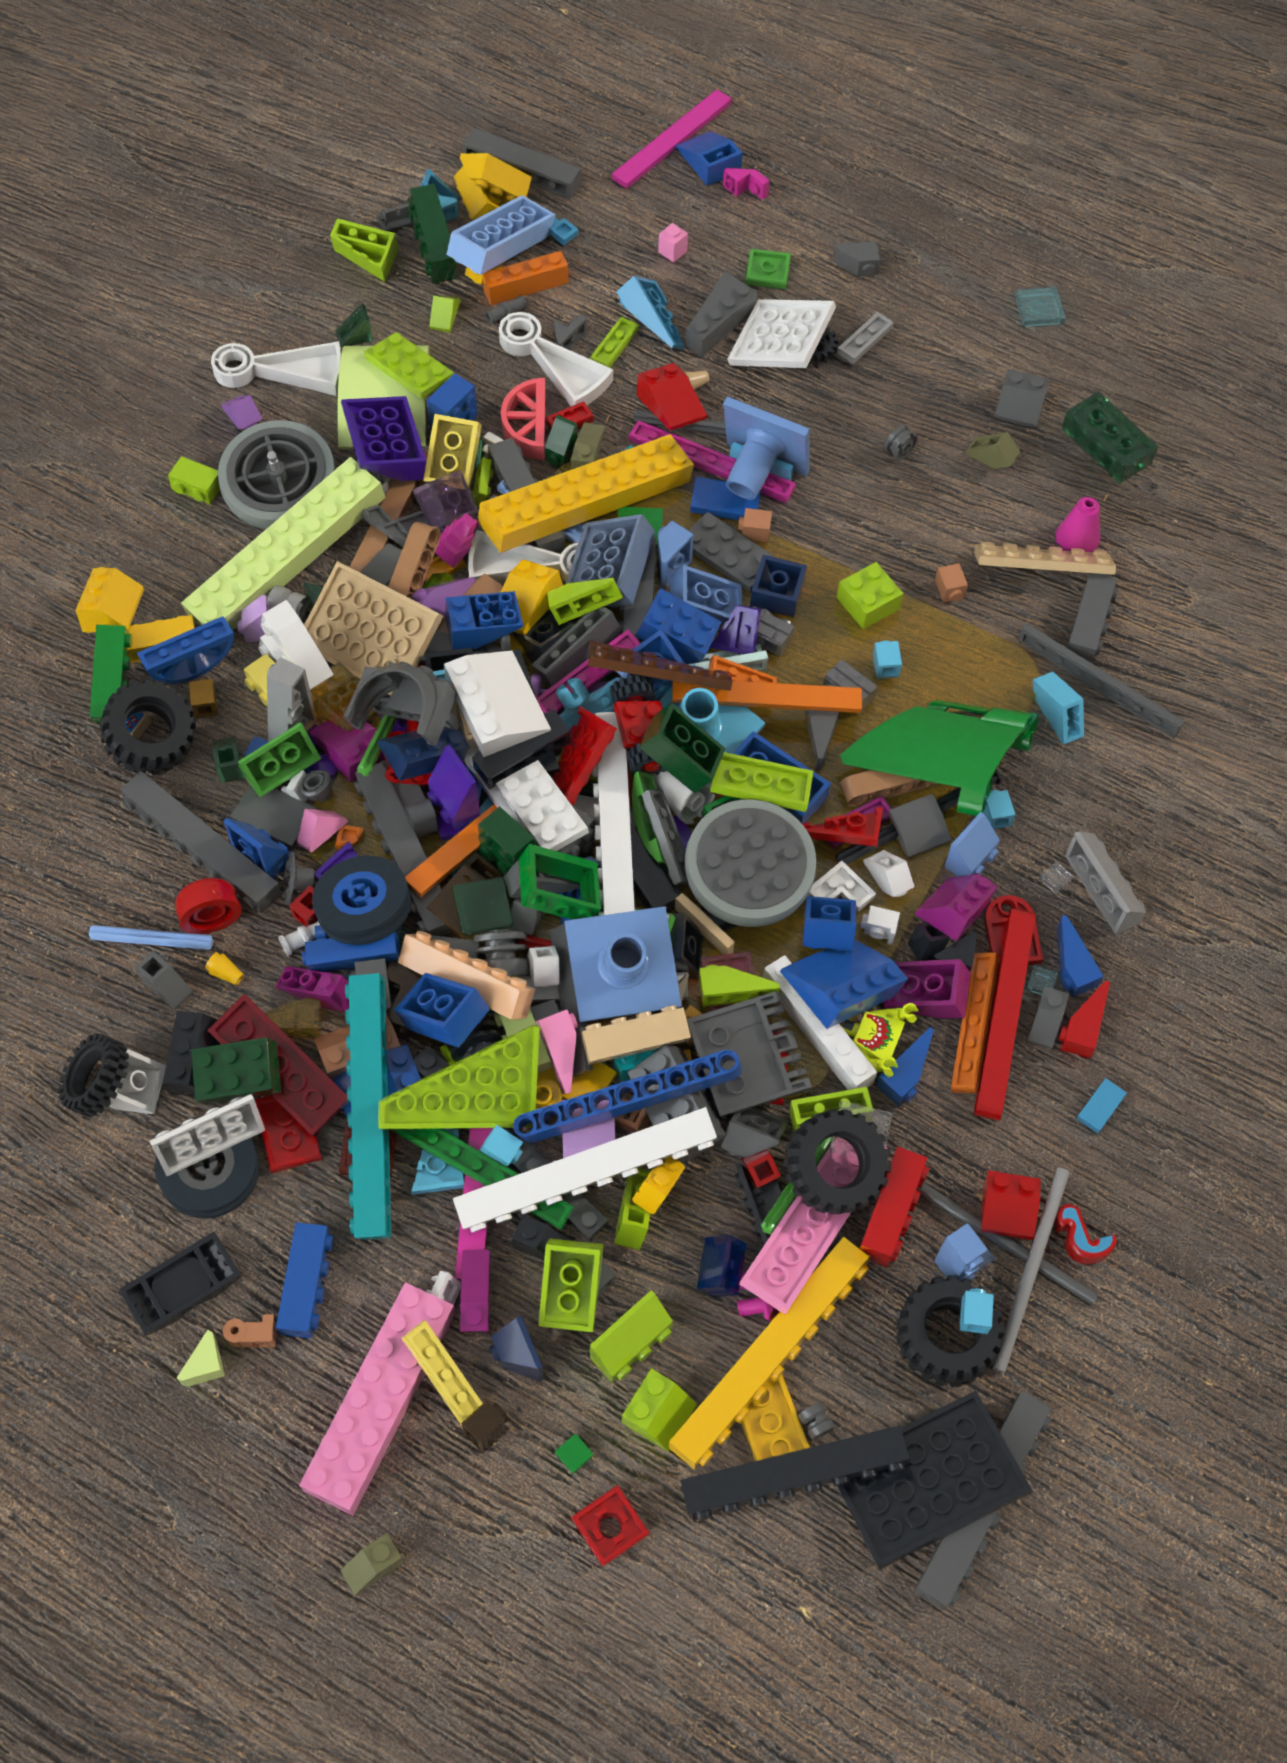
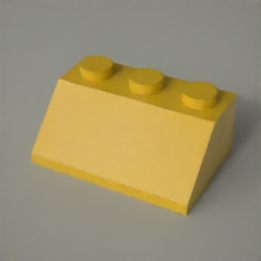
(495, 175)
(476, 199)
(108, 599)

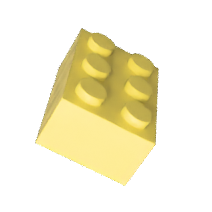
(452, 448)

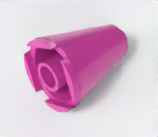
(1080, 526)

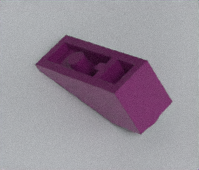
(475, 1292)

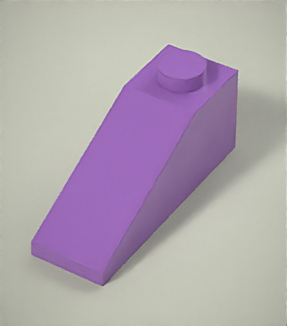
(434, 596)

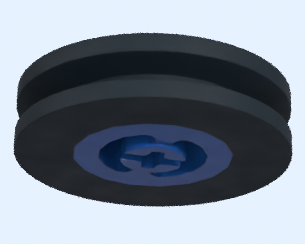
(371, 916)

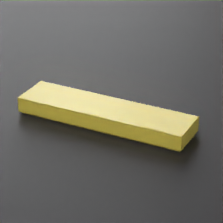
(442, 1371)

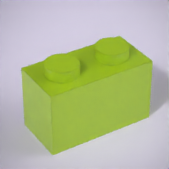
(194, 480)

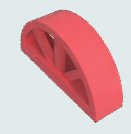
(523, 394)

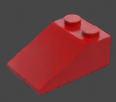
(670, 396)

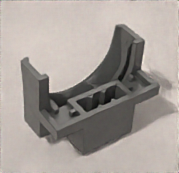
(414, 697)

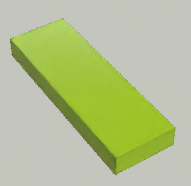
(615, 342)

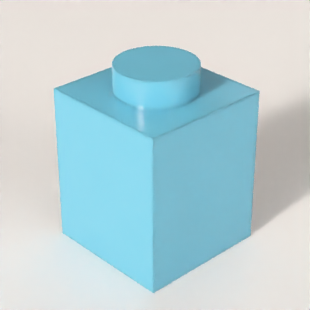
(887, 659)
(999, 809)
(502, 1146)
(976, 1311)

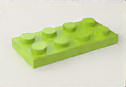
(408, 365)
(763, 781)

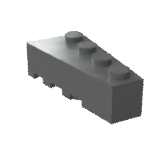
(720, 313)

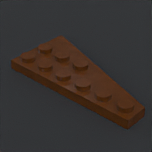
(647, 664)

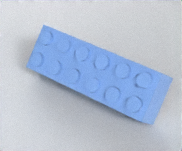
(500, 234)

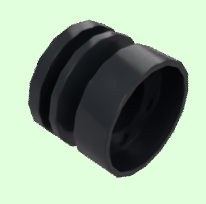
(482, 1036)

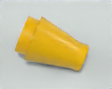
(223, 968)

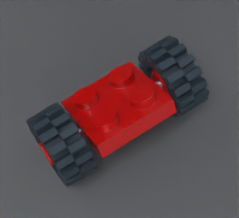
(634, 711)

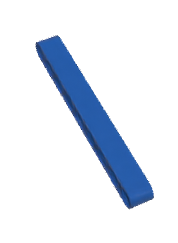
(615, 1093)

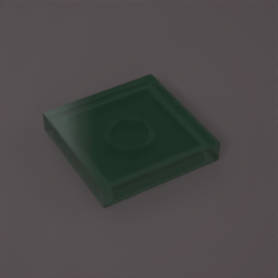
(482, 906)

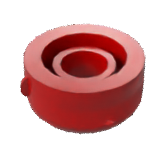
(207, 906)

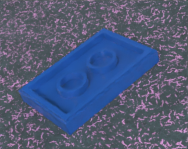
(718, 500)

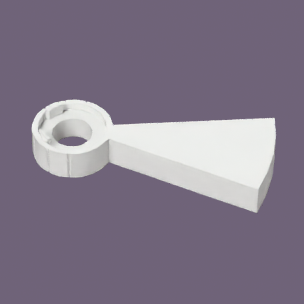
(304, 367)
(572, 374)
(487, 559)

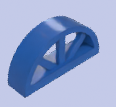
(189, 653)

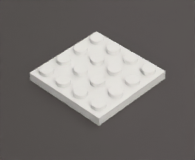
(782, 333)

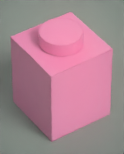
(673, 242)

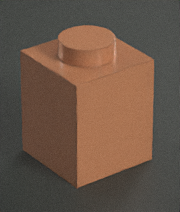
(756, 525)
(951, 583)

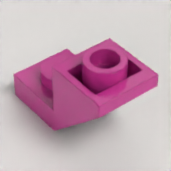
(742, 179)

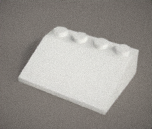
(495, 700)
(208, 1134)

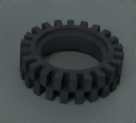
(108, 1079)

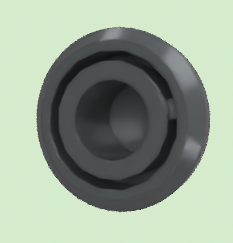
(317, 785)

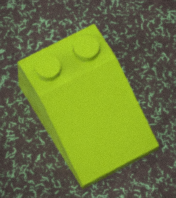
(570, 1285)

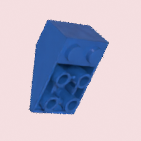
(711, 155)
(481, 618)

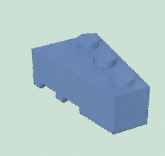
(963, 1254)

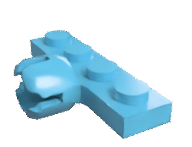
(594, 702)

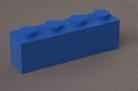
(303, 1280)

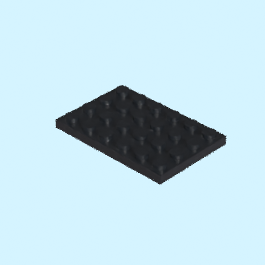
(952, 1479)

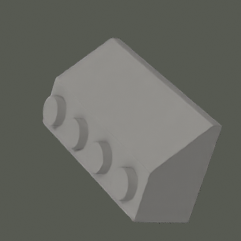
(1104, 882)

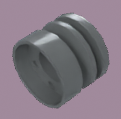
(502, 950)

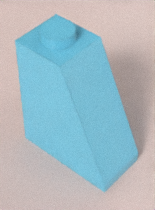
(1060, 706)

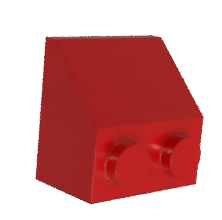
(1010, 1205)

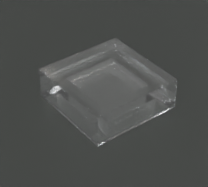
(1056, 877)

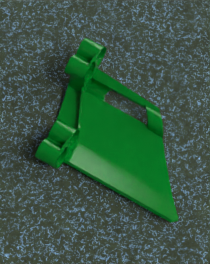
(945, 747)

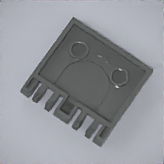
(748, 1034)

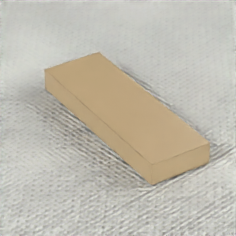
(707, 927)

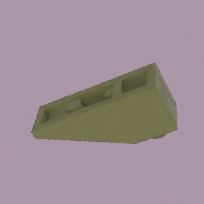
(587, 445)

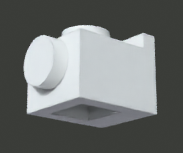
(880, 923)

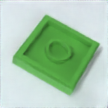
(768, 269)

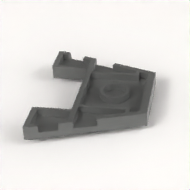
(395, 529)

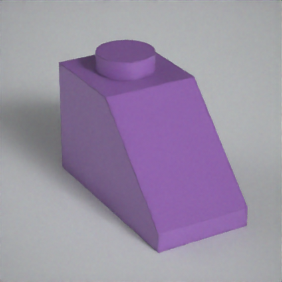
(242, 411)

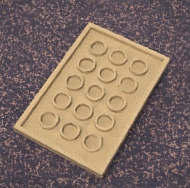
(368, 623)

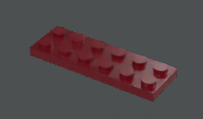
(304, 1086)

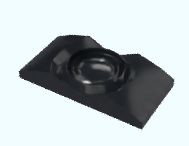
(180, 1284)

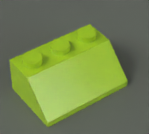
(631, 1337)

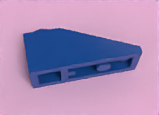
(1076, 965)
(905, 1078)

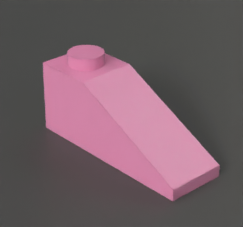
(560, 1040)

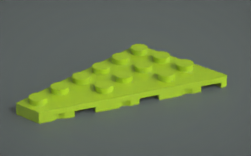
(472, 1093)

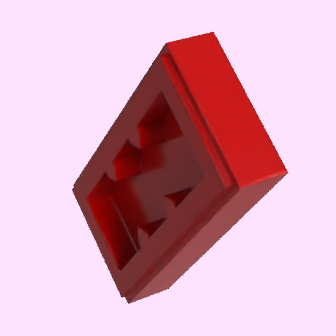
(578, 413)

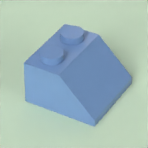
(673, 551)
(973, 848)

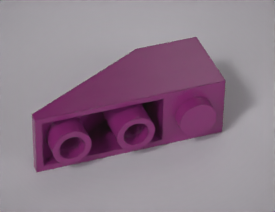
(319, 985)

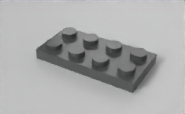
(727, 550)

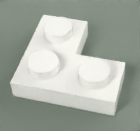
(844, 883)

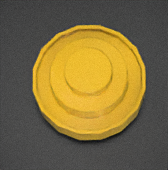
(547, 1093)

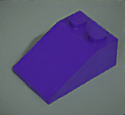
(453, 790)

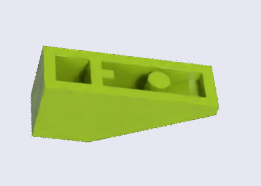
(581, 598)
(731, 986)
(632, 1219)

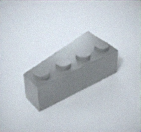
(288, 698)

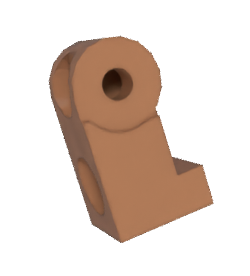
(252, 1334)

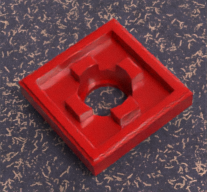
(613, 1505)

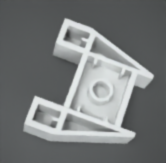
(290, 640)

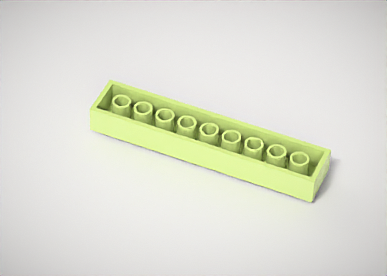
(287, 545)

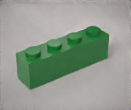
(109, 666)

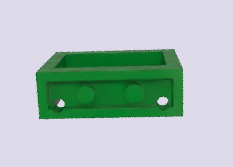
(563, 866)

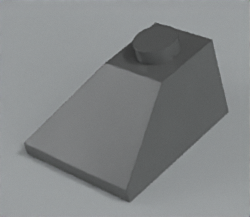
(753, 1132)

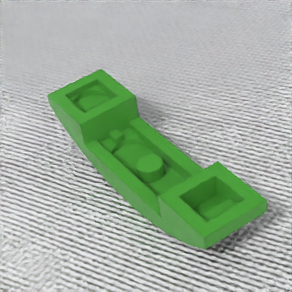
(642, 783)

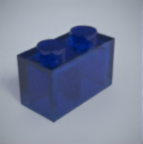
(721, 1266)

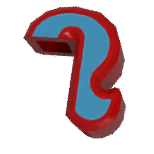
(1077, 1240)

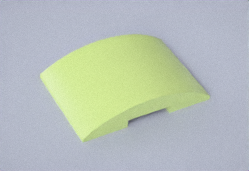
(364, 380)

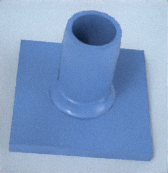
(763, 441)
(622, 964)

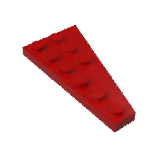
(582, 754)

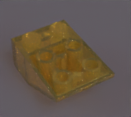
(334, 696)

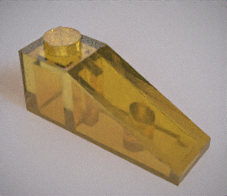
(299, 1018)

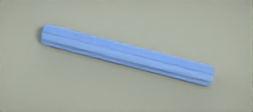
(151, 937)

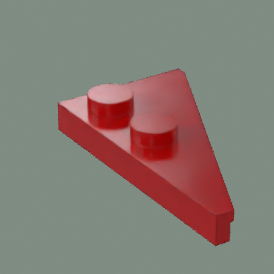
(849, 828)

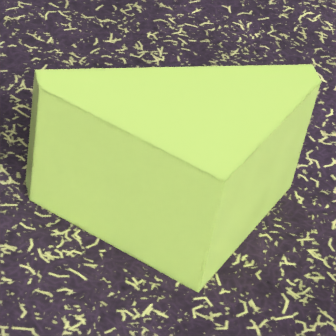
(204, 1362)

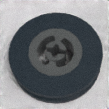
(219, 1190)

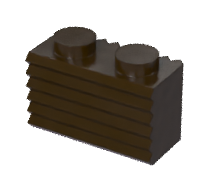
(485, 1425)

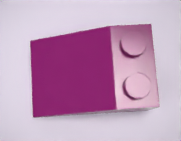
(344, 746)
(935, 988)

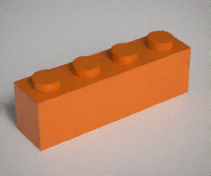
(525, 278)

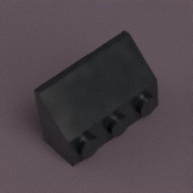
(188, 1033)

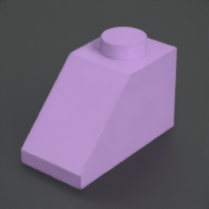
(251, 619)

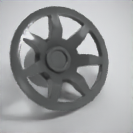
(298, 879)

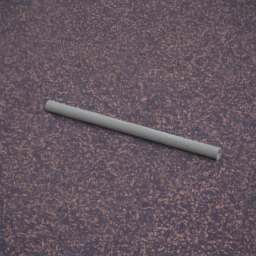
(1031, 1269)

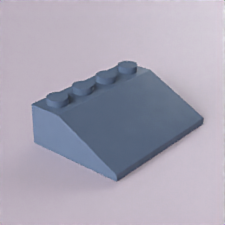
(613, 550)

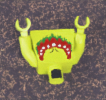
(879, 1033)

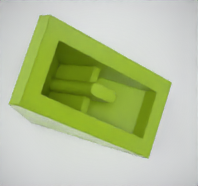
(443, 312)

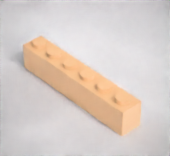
(501, 992)

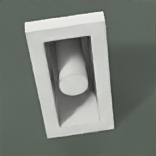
(890, 873)

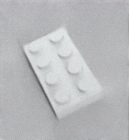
(542, 807)

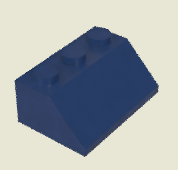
(412, 756)

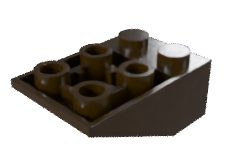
(444, 903)

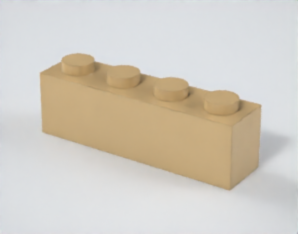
(635, 1035)

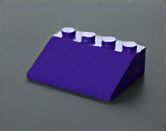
(385, 437)

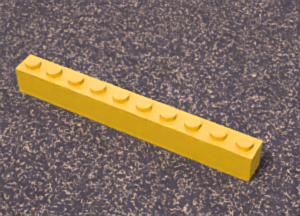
(768, 1354)

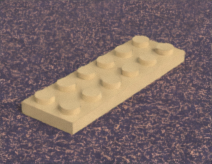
(1047, 559)

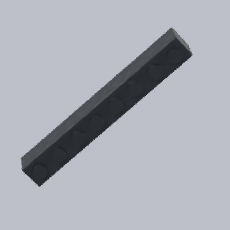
(795, 1472)

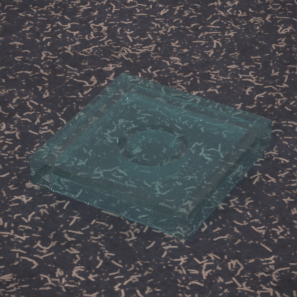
(1040, 306)

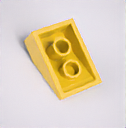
(531, 586)

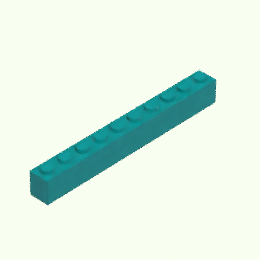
(368, 1085)

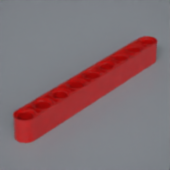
(1004, 1014)

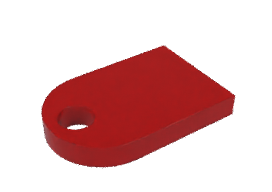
(995, 924)

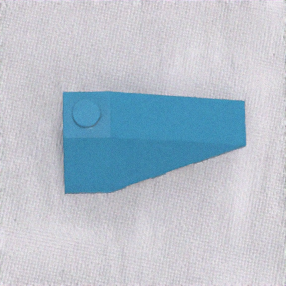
(647, 303)

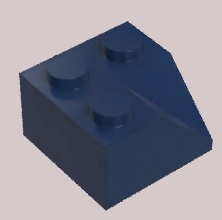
(778, 585)

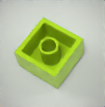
(869, 595)

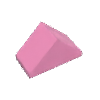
(318, 827)

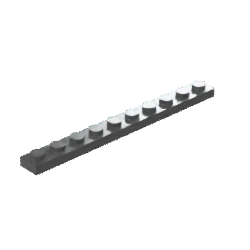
(584, 1216)

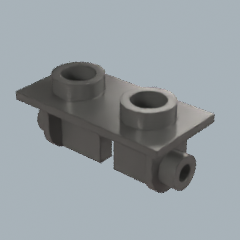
(393, 218)

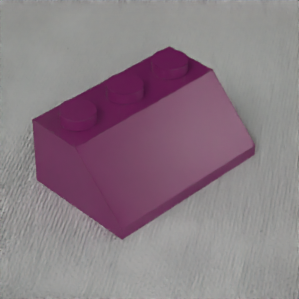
(957, 904)

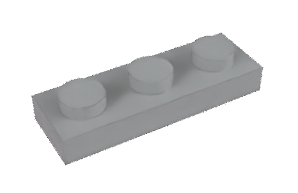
(865, 337)

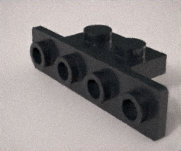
(759, 1199)

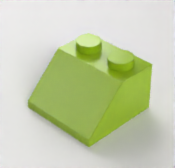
(658, 1409)

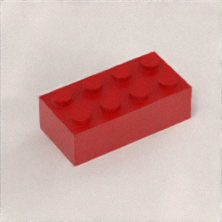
(891, 1209)

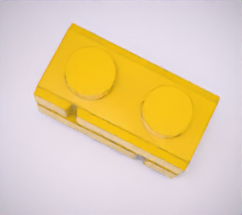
(658, 1185)

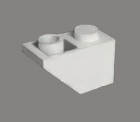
(543, 966)

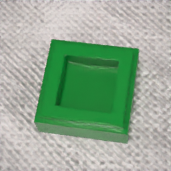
(574, 1454)

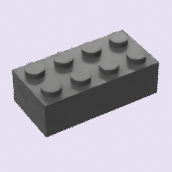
(665, 1111)

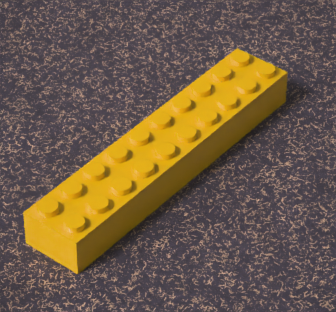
(584, 493)

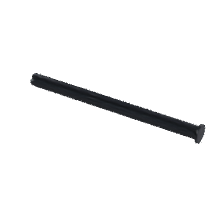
(889, 833)

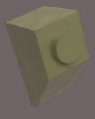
(994, 450)
(372, 1564)

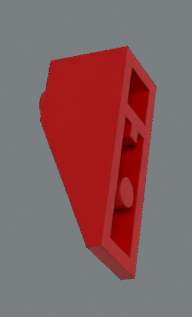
(1083, 1027)

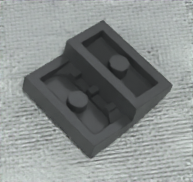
(920, 826)

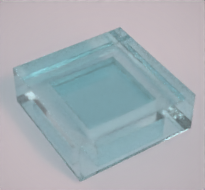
(1039, 978)

